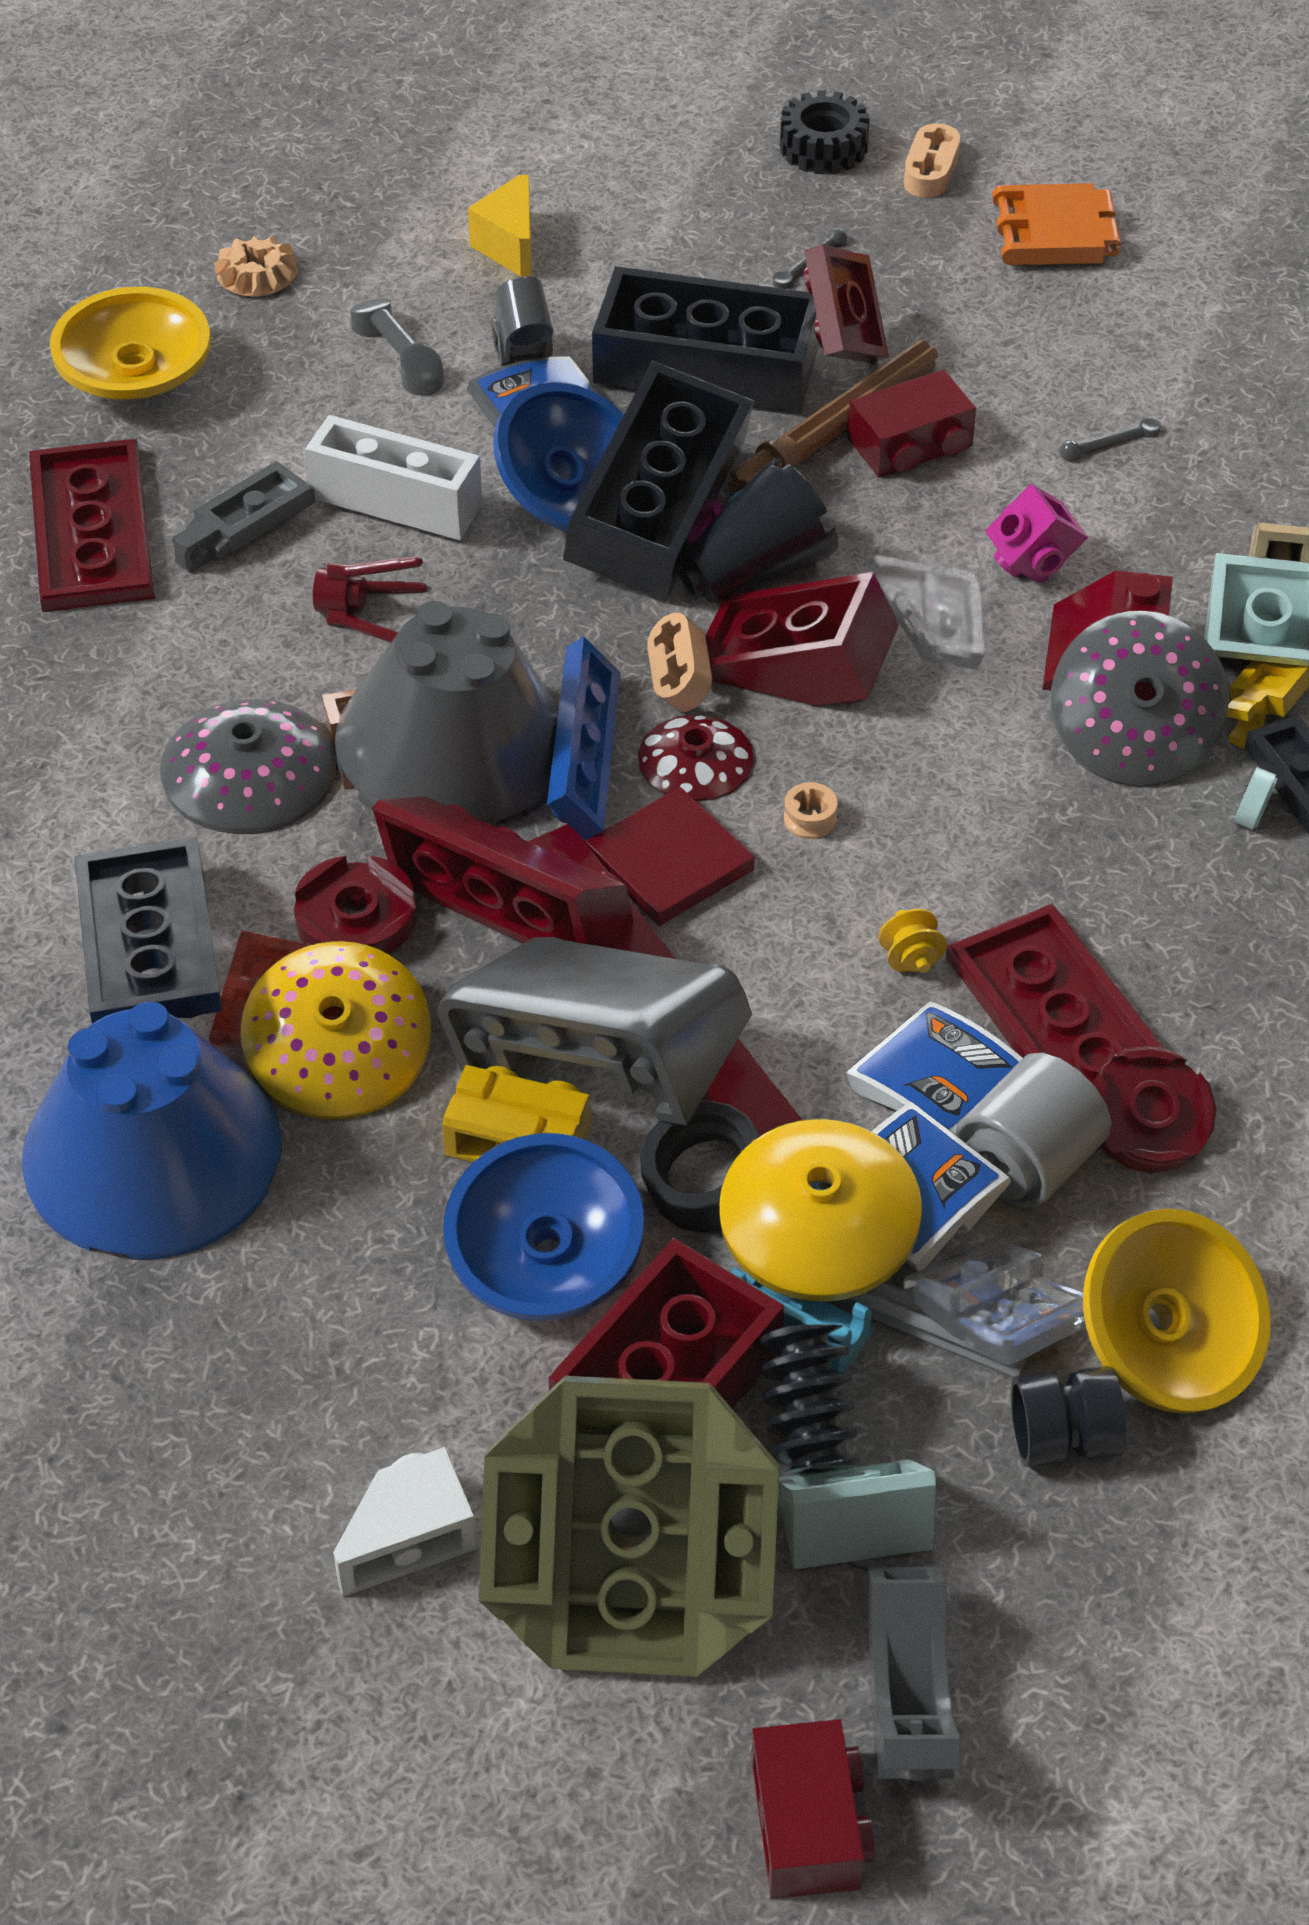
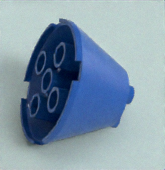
(149, 1139)

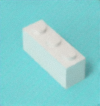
(394, 477)

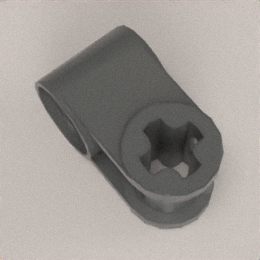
(521, 320)

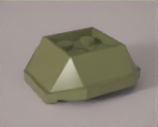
(617, 1600)

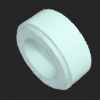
(1256, 798)

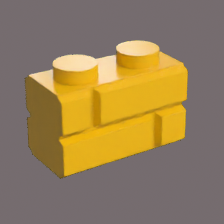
(500, 1106)

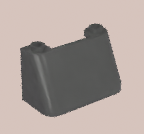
(602, 1007)

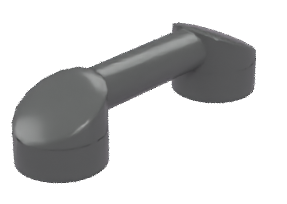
(419, 363)

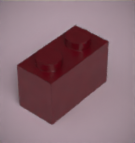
(911, 423)
(809, 1810)

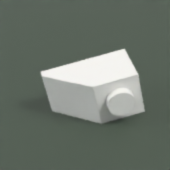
(405, 1523)

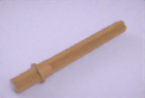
(834, 417)

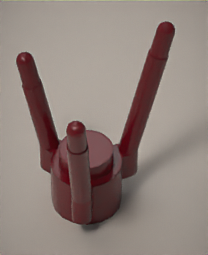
(344, 589)

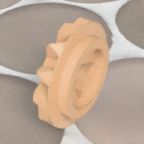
(254, 279)

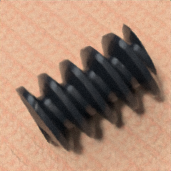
(807, 1399)

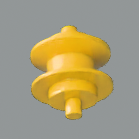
(912, 940)

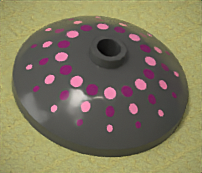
(1117, 731)
(248, 766)

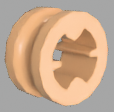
(812, 825)

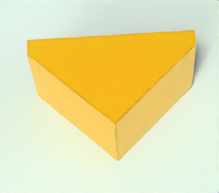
(502, 226)

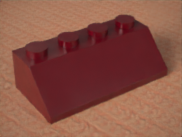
(500, 876)

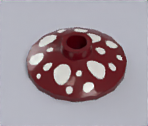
(698, 754)

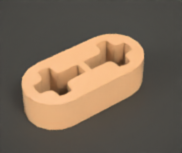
(923, 158)
(679, 662)

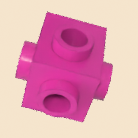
(1035, 535)

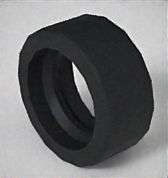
(665, 1144)

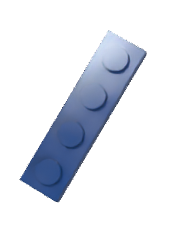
(584, 739)

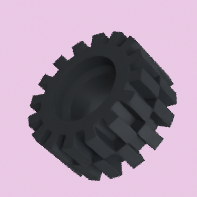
(824, 132)

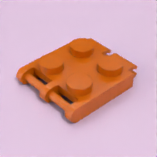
(1056, 224)

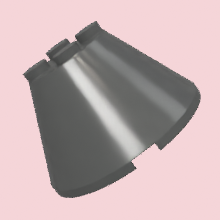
(451, 718)

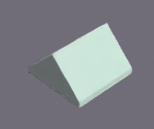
(1259, 609)
(858, 1513)

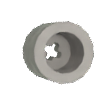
(1037, 1127)

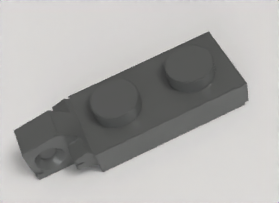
(241, 515)

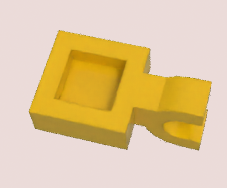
(1263, 691)

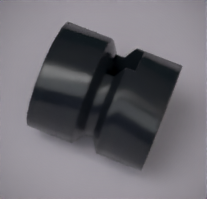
(1076, 1415)

